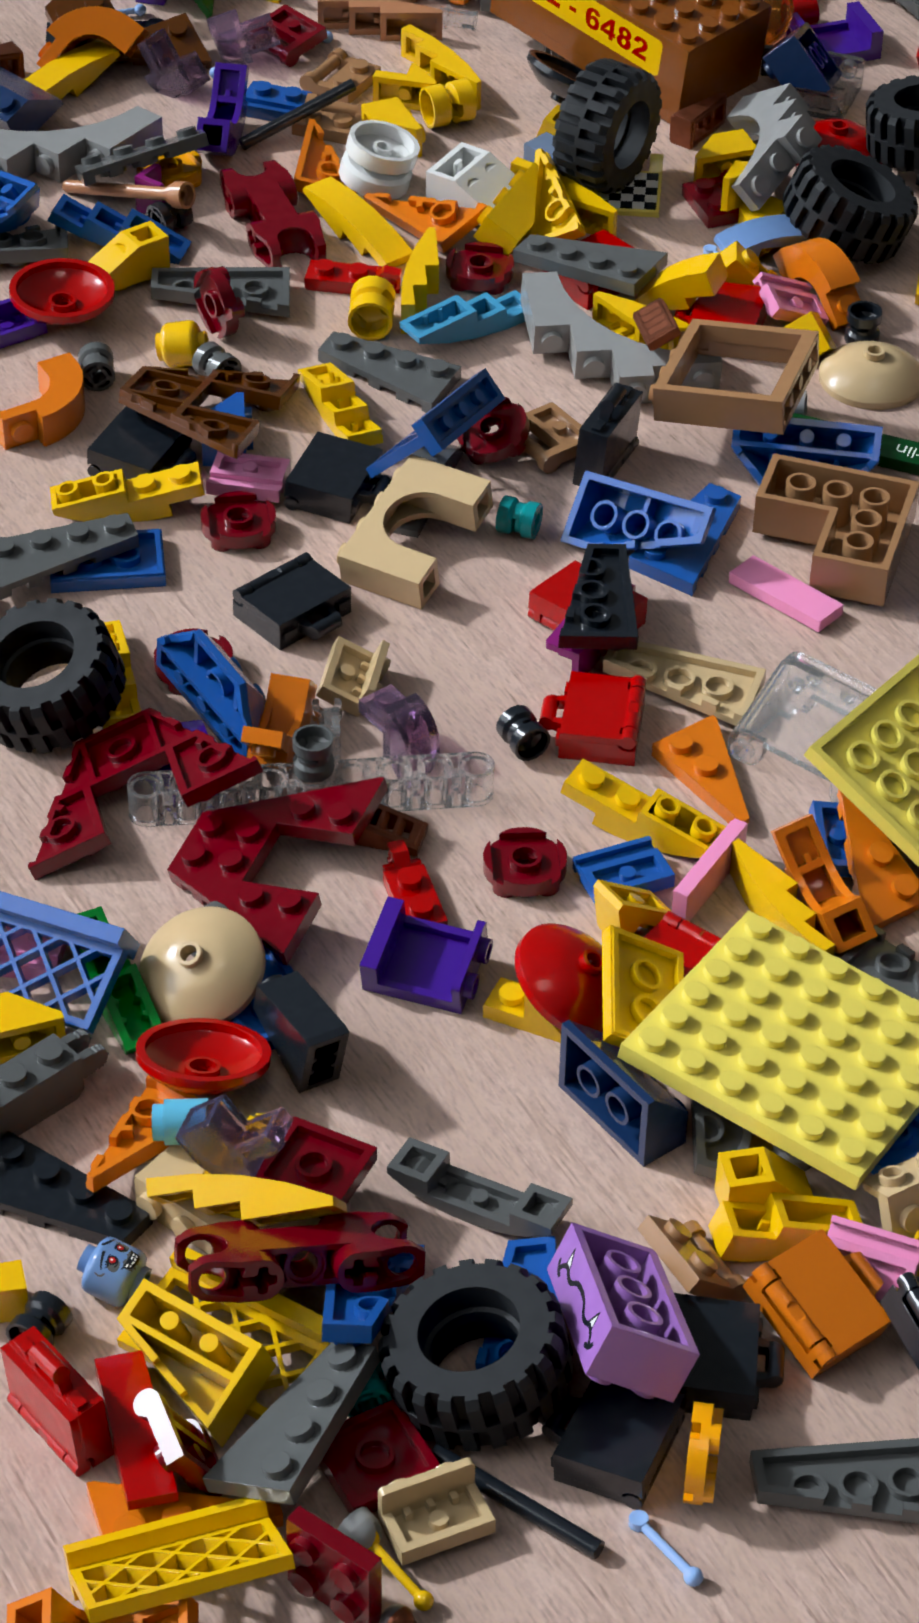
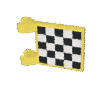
(642, 195)

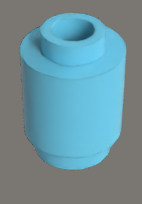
(169, 1117)

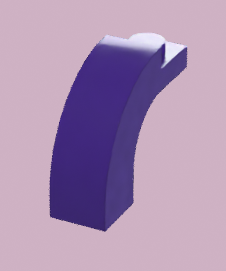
(226, 110)

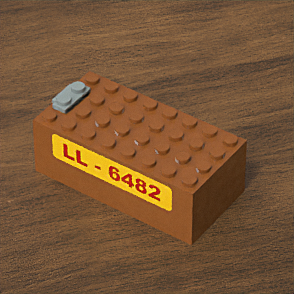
(685, 44)

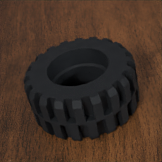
(894, 124)
(607, 125)
(850, 203)
(74, 699)
(488, 1402)

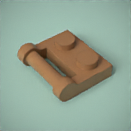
(357, 70)
(334, 120)
(557, 431)
(692, 1258)

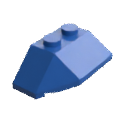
(17, 201)
(810, 439)
(211, 684)

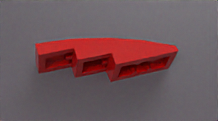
(133, 1441)

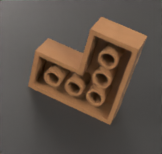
(850, 516)

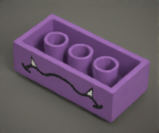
(622, 1313)

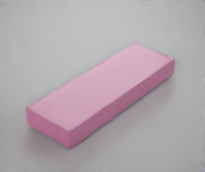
(786, 593)
(707, 872)

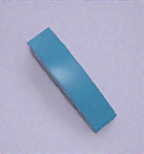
(462, 320)

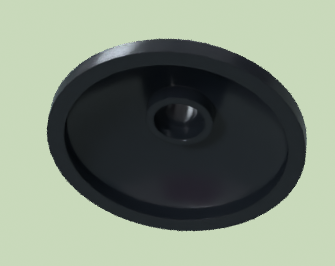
(553, 73)

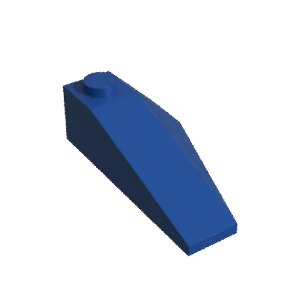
(634, 516)

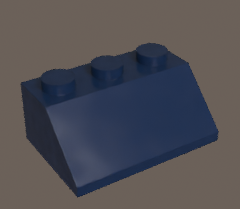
(802, 61)
(24, 104)
(619, 1095)

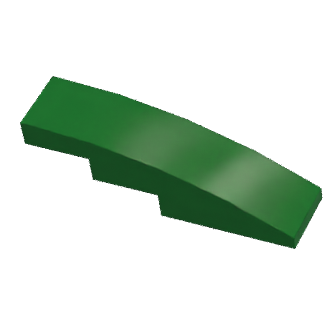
(129, 1007)

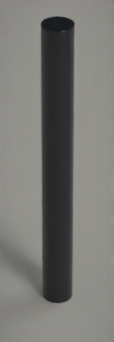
(297, 114)
(529, 1508)

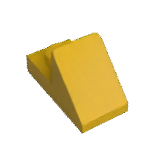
(401, 85)
(626, 906)
(511, 1007)

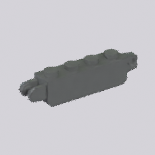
(46, 1079)

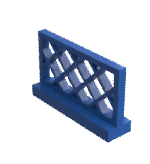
(445, 420)
(73, 930)

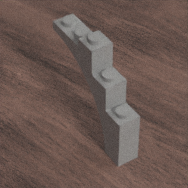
(783, 134)
(59, 151)
(595, 351)

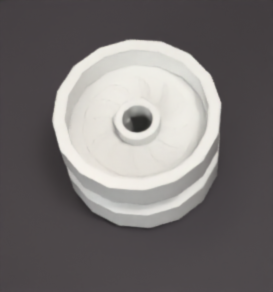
(379, 158)

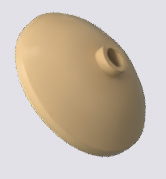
(870, 375)
(219, 977)

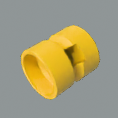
(447, 103)
(371, 308)

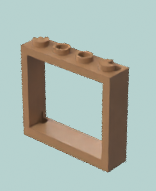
(733, 408)

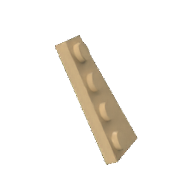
(691, 679)

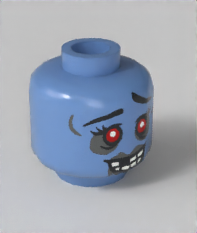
(112, 1270)

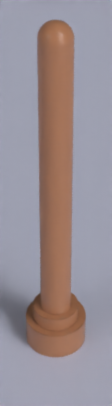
(178, 194)

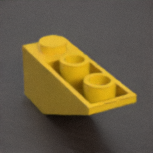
(513, 214)
(134, 254)

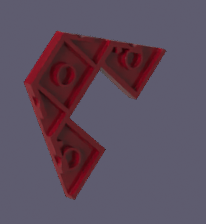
(106, 763)
(234, 841)

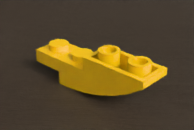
(141, 497)
(633, 814)

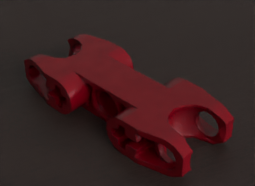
(274, 222)
(259, 1262)

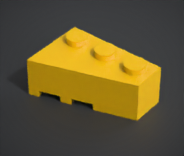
(199, 1356)

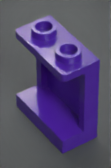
(855, 36)
(424, 959)

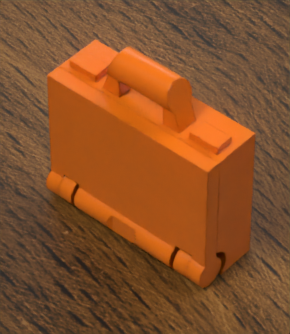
(819, 1301)

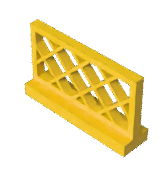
(278, 1316)
(176, 1556)

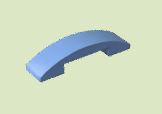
(761, 233)

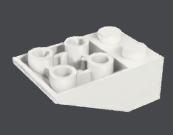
(467, 177)

